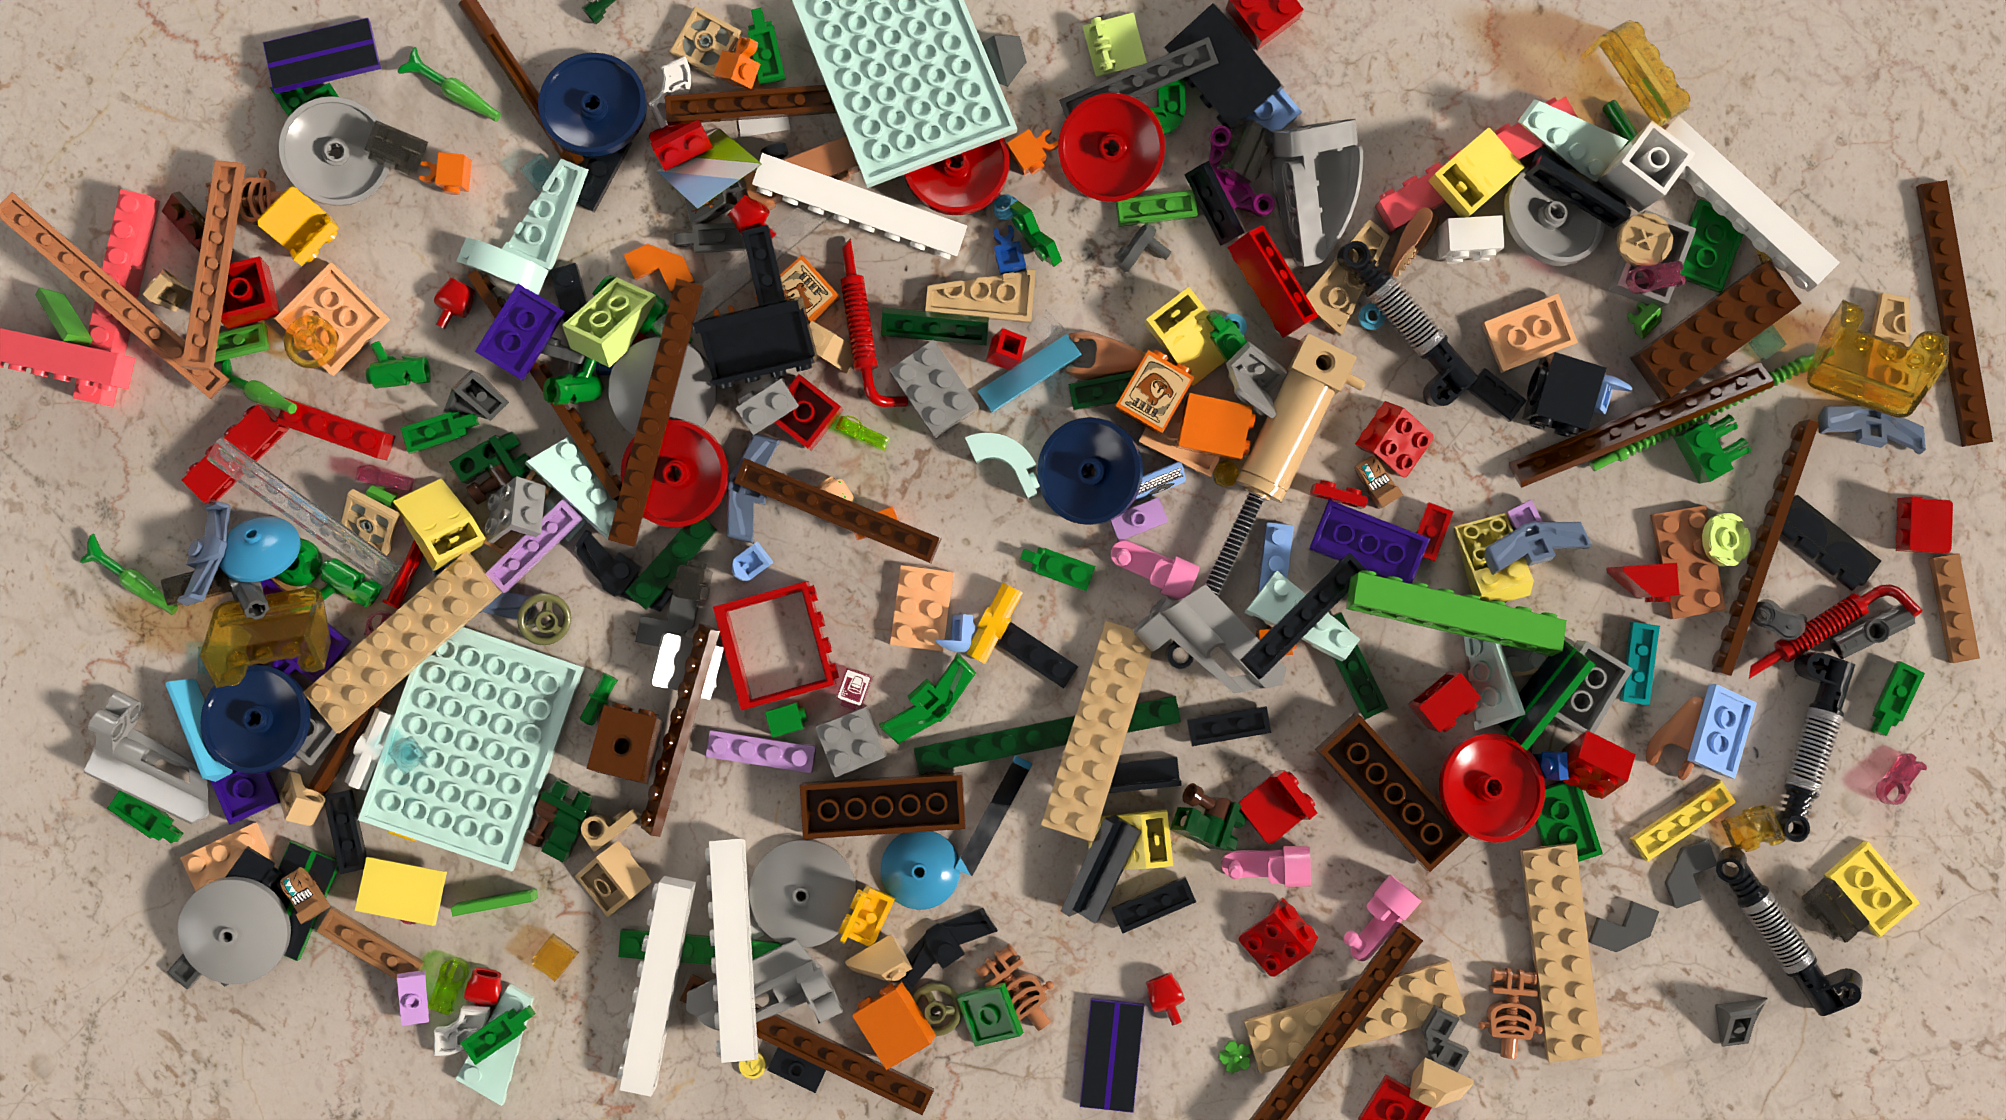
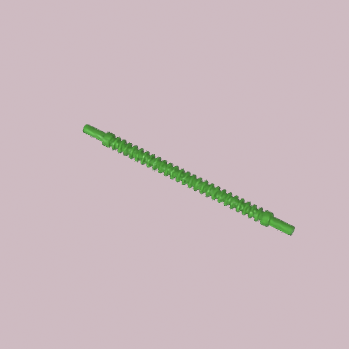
(1800, 365)

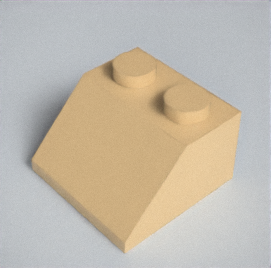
(613, 878)

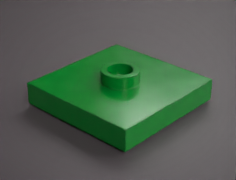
(989, 1014)

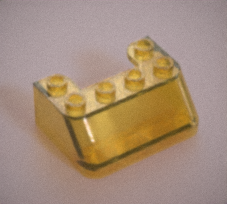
(1643, 71)
(1873, 368)
(289, 630)

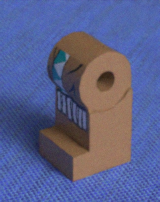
(1377, 482)
(304, 894)

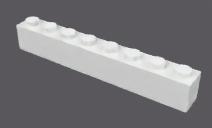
(859, 205)
(1752, 211)
(732, 951)
(657, 985)

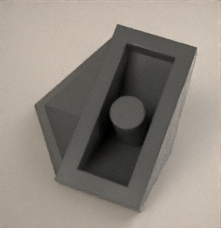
(1005, 57)
(475, 396)
(1737, 1020)

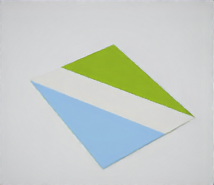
(711, 171)

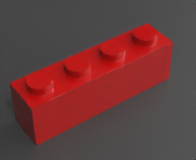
(1272, 281)
(338, 430)
(252, 435)

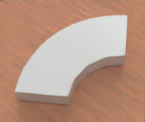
(675, 82)
(448, 1038)

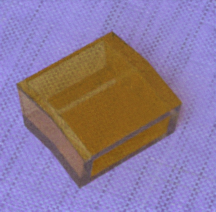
(554, 957)

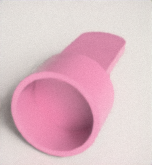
(1172, 576)
(1283, 866)
(1389, 906)

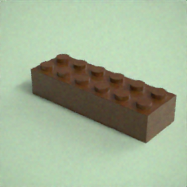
(1715, 330)
(1391, 792)
(882, 805)

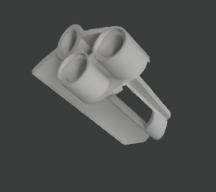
(1198, 626)
(127, 758)
(789, 980)

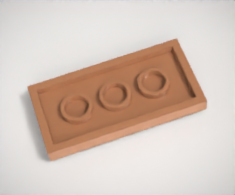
(1680, 542)

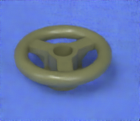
(548, 599)
(955, 1010)

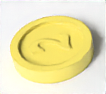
(753, 1068)

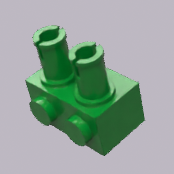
(1704, 451)

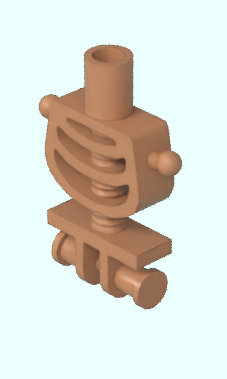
(261, 194)
(1032, 1009)
(1507, 1030)

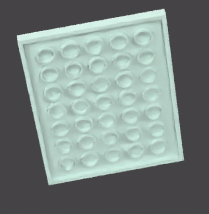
(905, 80)
(489, 731)

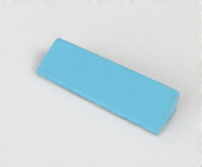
(1029, 373)
(188, 706)

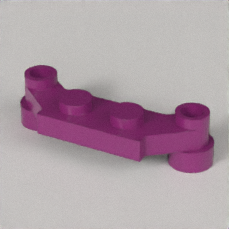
(1239, 194)

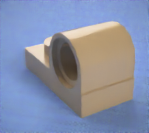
(167, 291)
(299, 803)
(609, 830)

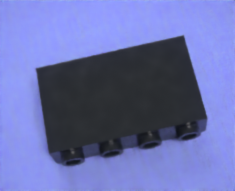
(1240, 78)
(757, 342)

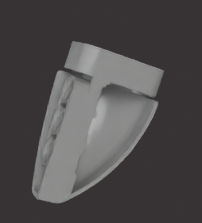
(1316, 185)

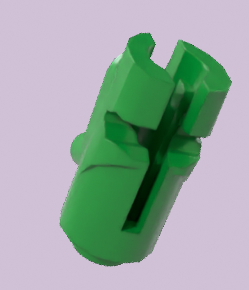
(393, 372)
(574, 389)
(348, 581)

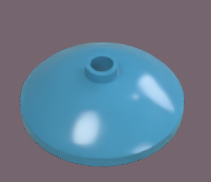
(260, 549)
(922, 850)

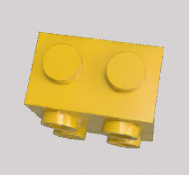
(298, 225)
(868, 917)

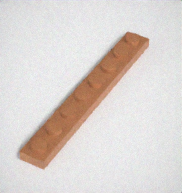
(213, 266)

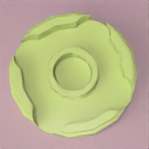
(1726, 539)

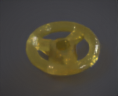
(301, 337)

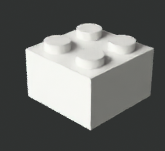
(1470, 238)

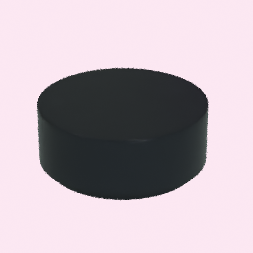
(777, 150)

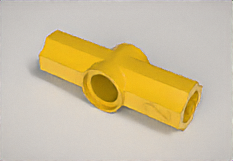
(994, 623)

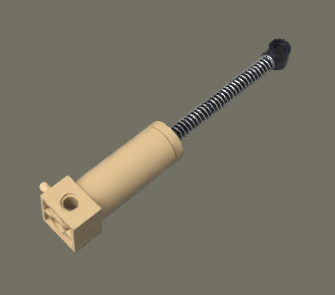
(1282, 444)

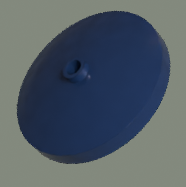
(592, 104)
(1067, 465)
(234, 727)

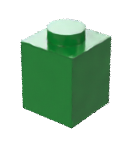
(786, 719)

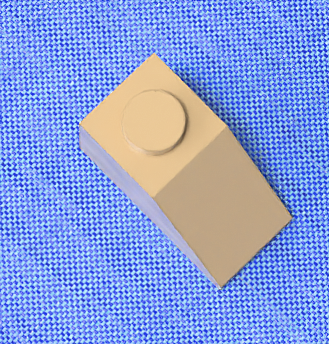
(832, 348)
(881, 960)
(1437, 1084)

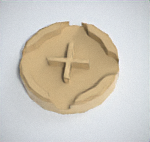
(1644, 240)

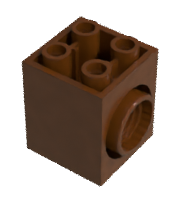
(620, 726)

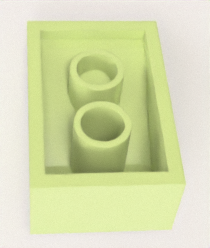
(609, 321)

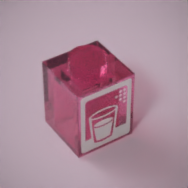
(854, 688)

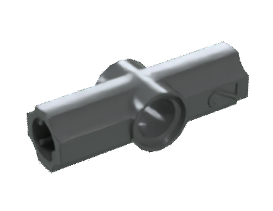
(250, 598)
(1859, 638)

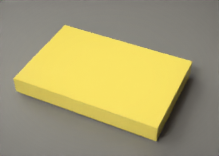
(1873, 888)
(400, 891)

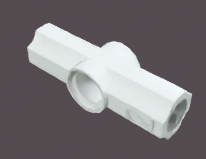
(368, 749)

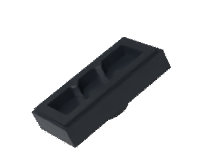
(1497, 395)
(796, 1070)

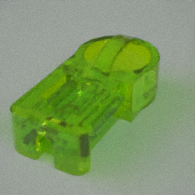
(862, 433)
(447, 989)

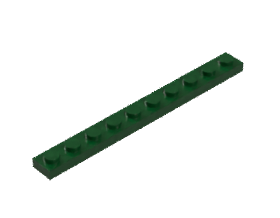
(1031, 738)

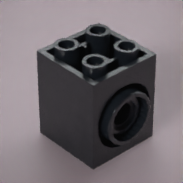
(1563, 394)

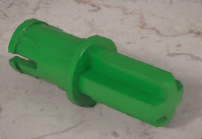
(598, 699)

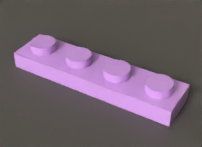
(531, 549)
(760, 751)

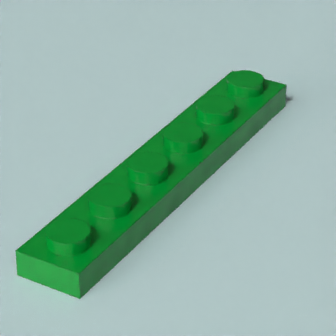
(696, 948)

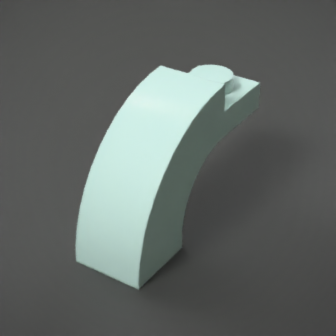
(502, 264)
(1002, 448)

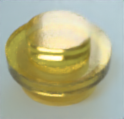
(1225, 474)

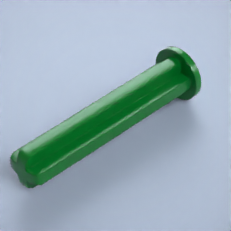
(1619, 120)

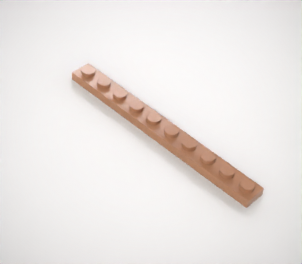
(105, 291)

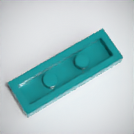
(1641, 658)

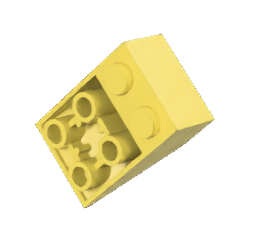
(1476, 173)
(1185, 334)
(439, 523)
(1507, 584)
(1154, 843)

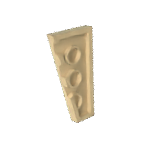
(1337, 290)
(997, 297)
(1892, 318)

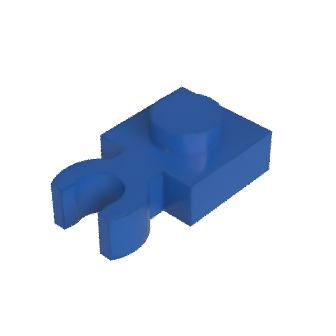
(1008, 254)
(1553, 764)

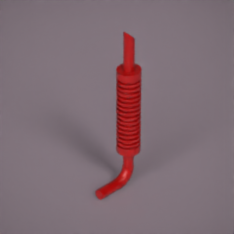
(861, 331)
(1831, 622)

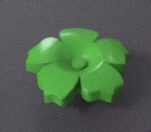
(1235, 1056)

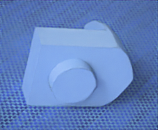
(1608, 385)
(750, 562)
(961, 634)

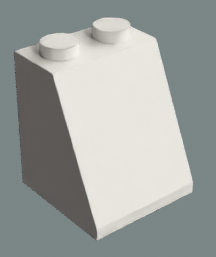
(1646, 167)

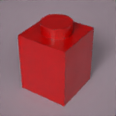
(1006, 349)

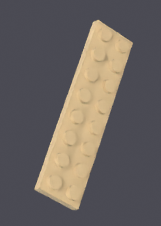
(402, 642)
(1097, 733)
(1561, 952)
(1403, 1006)

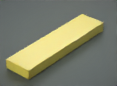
(1682, 820)

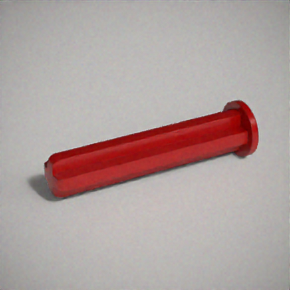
(404, 577)

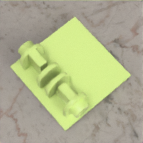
(1114, 44)

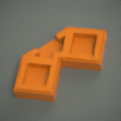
(651, 259)

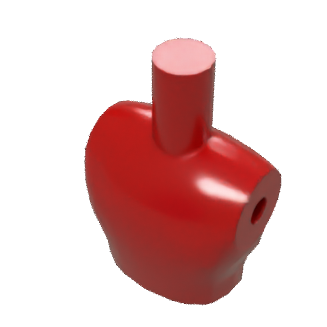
(749, 214)
(454, 300)
(484, 987)
(1164, 995)

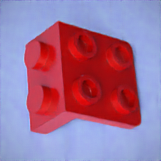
(679, 143)
(1395, 438)
(1924, 525)
(1277, 806)
(1279, 939)

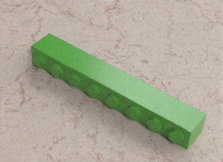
(1456, 613)

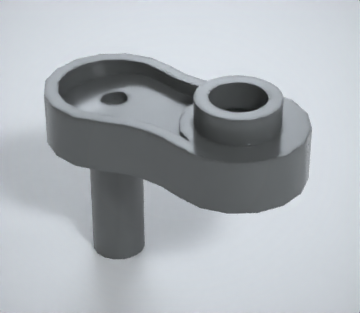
(1144, 237)
(556, 349)
(1782, 622)

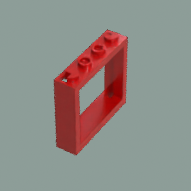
(734, 657)

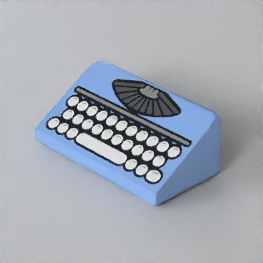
(1161, 480)

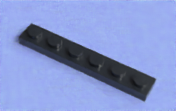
(1301, 617)

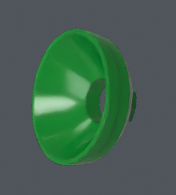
(308, 569)

